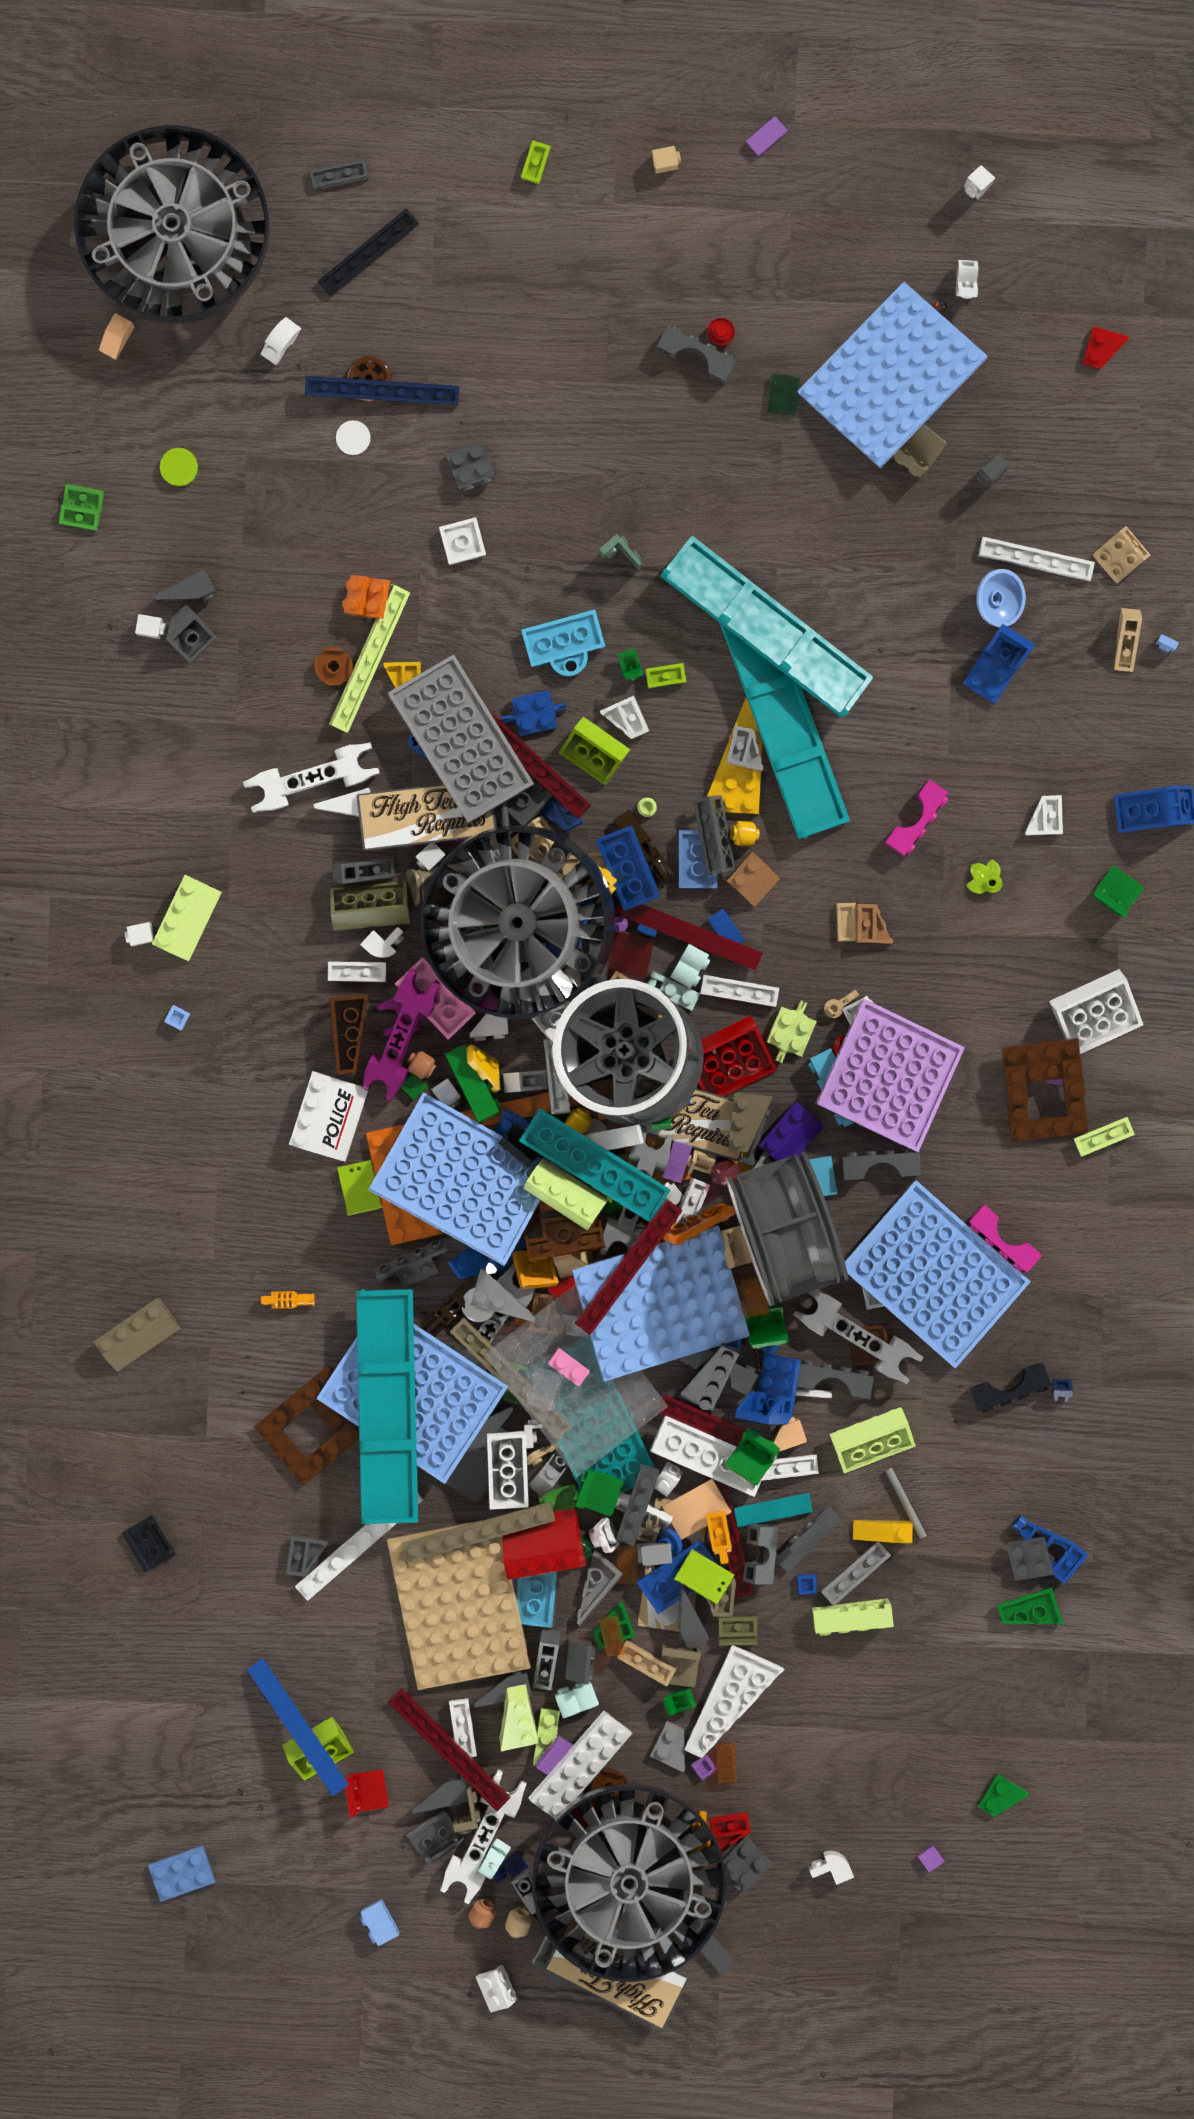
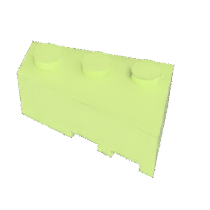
(518, 1721)

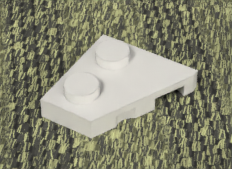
(627, 717)

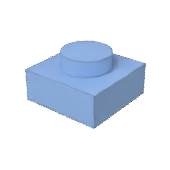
(1166, 644)
(177, 1017)

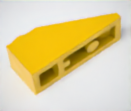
(883, 1531)

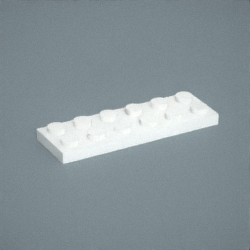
(699, 1453)
(580, 1764)

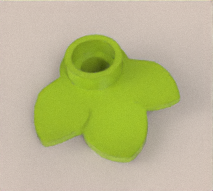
(982, 877)

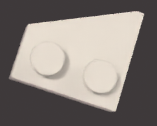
(1047, 817)

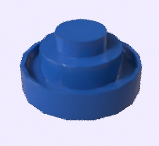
(671, 1537)

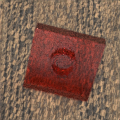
(631, 954)

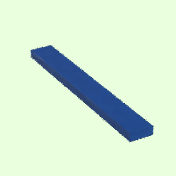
(298, 1727)

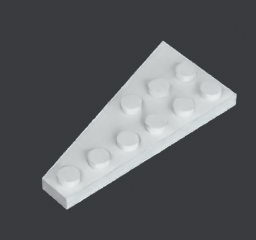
(733, 1692)

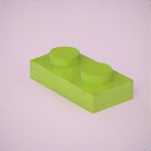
(535, 162)
(665, 675)

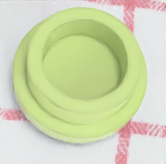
(647, 807)

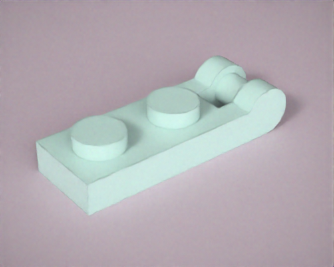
(674, 991)

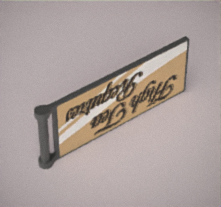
(417, 818)
(701, 1124)
(647, 2000)

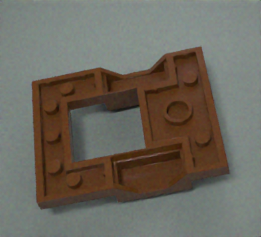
(1042, 1063)
(560, 1235)
(344, 1430)

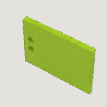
(355, 1184)
(704, 1576)

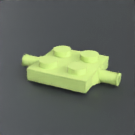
(791, 1031)

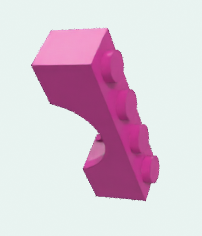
(931, 798)
(986, 1222)

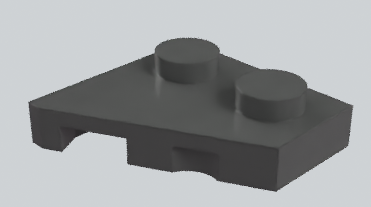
(303, 1554)

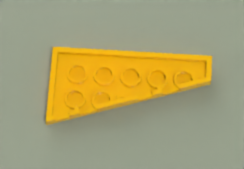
(737, 784)

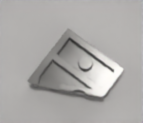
(744, 750)

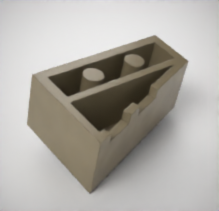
(746, 1119)

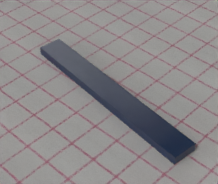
(381, 390)

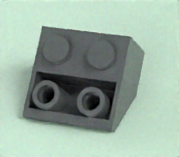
(578, 1660)

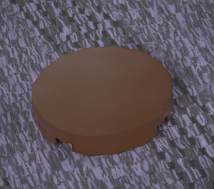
(607, 1777)

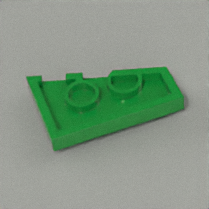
(1032, 1608)

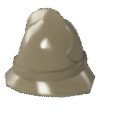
(418, 883)

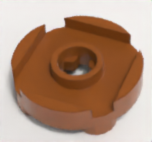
(326, 658)

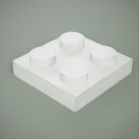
(462, 541)

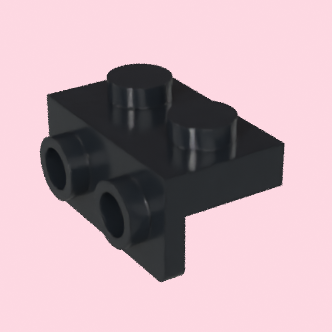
(511, 1144)

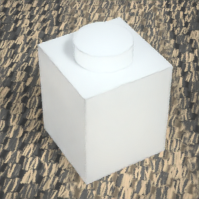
(150, 626)
(429, 857)
(139, 934)

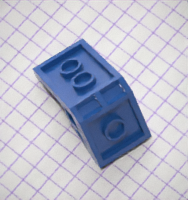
(998, 663)
(1155, 808)
(776, 1392)

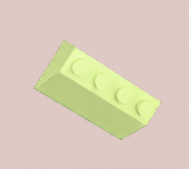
(186, 918)
(565, 1193)
(872, 1440)

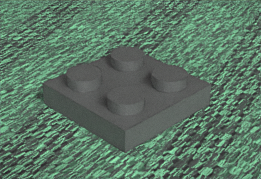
(1029, 1558)

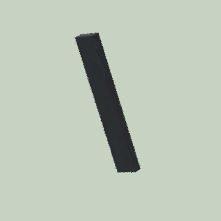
(368, 252)

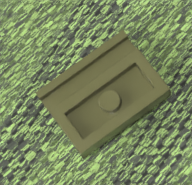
(738, 1630)

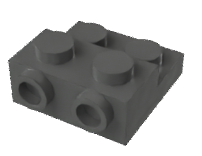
(470, 467)
(745, 1863)

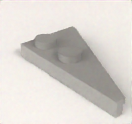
(492, 1296)
(601, 1578)

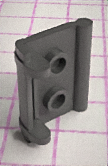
(435, 1836)

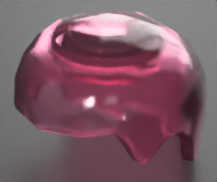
(721, 1170)

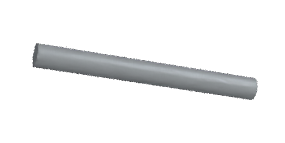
(905, 1502)

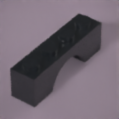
(1033, 1379)

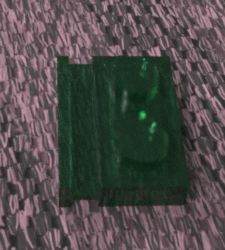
(783, 394)

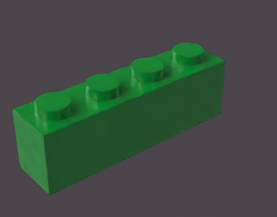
(473, 1086)

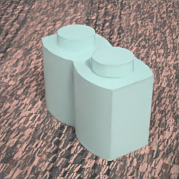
(689, 966)
(576, 1699)

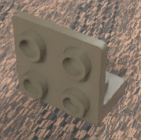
(685, 1661)

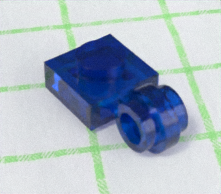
(513, 1864)

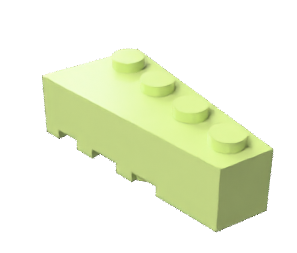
(853, 1616)

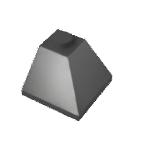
(189, 634)

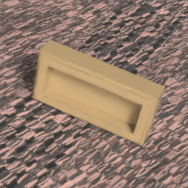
(846, 922)

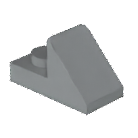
(654, 1553)

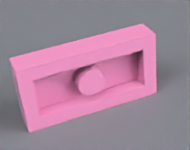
(568, 1366)

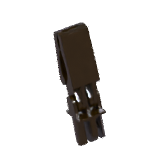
(628, 819)
(456, 1297)

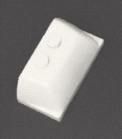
(507, 1470)

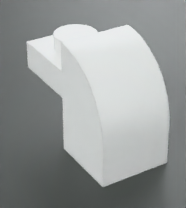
(967, 279)
(279, 340)
(382, 948)
(835, 1863)

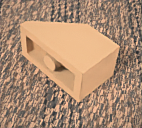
(116, 336)
(790, 1434)

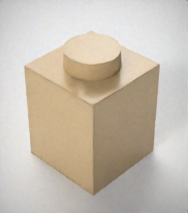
(665, 159)

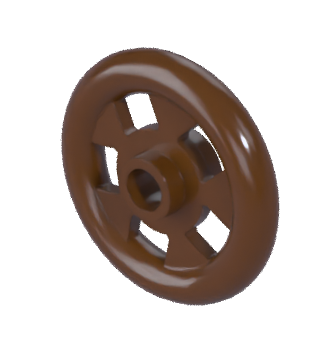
(370, 362)

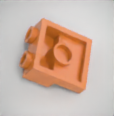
(366, 596)

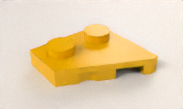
(402, 671)
(484, 1065)

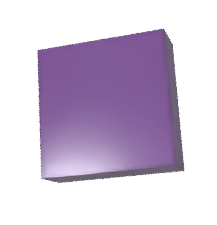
(703, 1767)
(931, 1858)

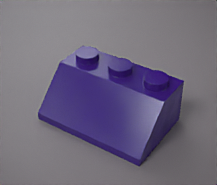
(791, 1133)

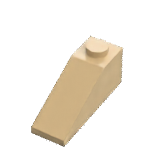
(1127, 639)

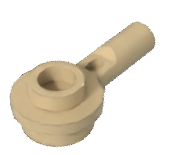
(833, 1007)
(536, 1457)

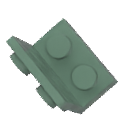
(610, 549)

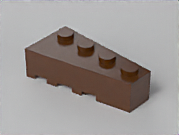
(347, 1023)

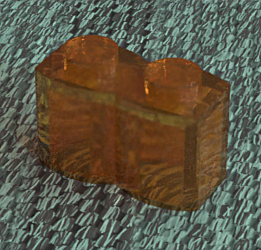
(754, 1299)

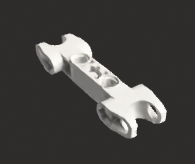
(345, 767)
(466, 1869)

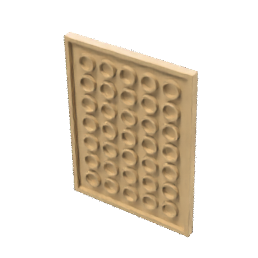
(459, 1612)

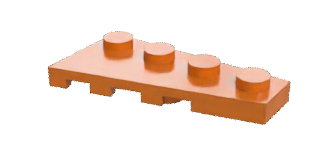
(697, 1223)

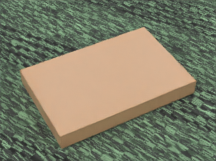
(691, 1508)

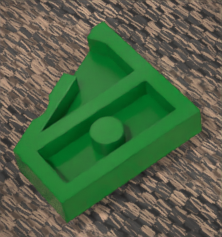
(625, 1623)
(1001, 1795)

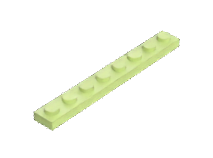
(369, 660)

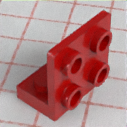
(366, 1791)

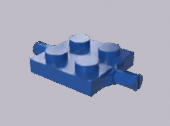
(534, 713)

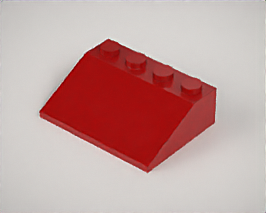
(734, 1058)
(544, 1547)

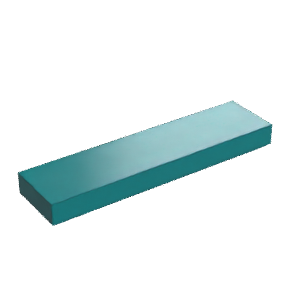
(773, 1509)

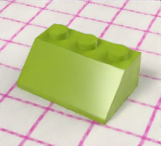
(594, 751)
(332, 1739)

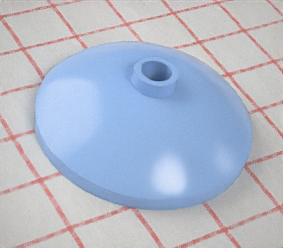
(1008, 597)

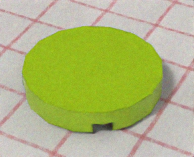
(179, 467)

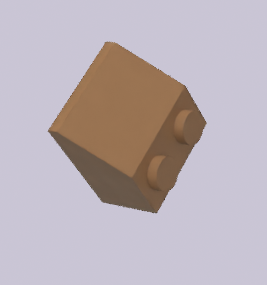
(753, 879)

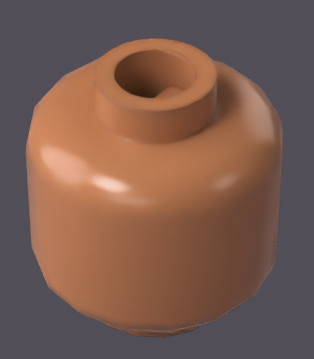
(421, 1065)
(482, 1914)

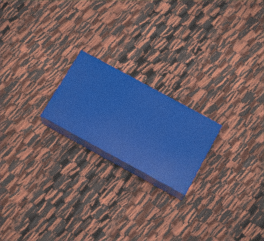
(725, 927)

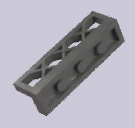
(711, 835)

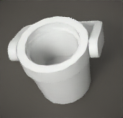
(604, 1534)

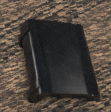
(148, 1543)

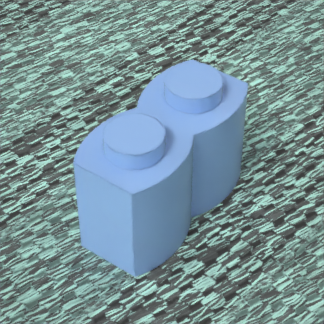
(379, 1922)

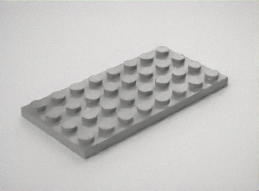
(460, 739)

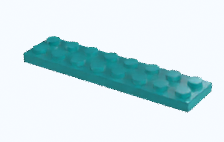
(594, 1165)

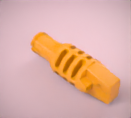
(287, 1299)

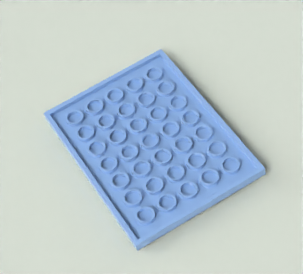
(892, 374)
(458, 1179)
(935, 1274)
(670, 1309)
(450, 1400)

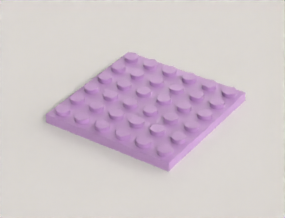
(890, 1075)

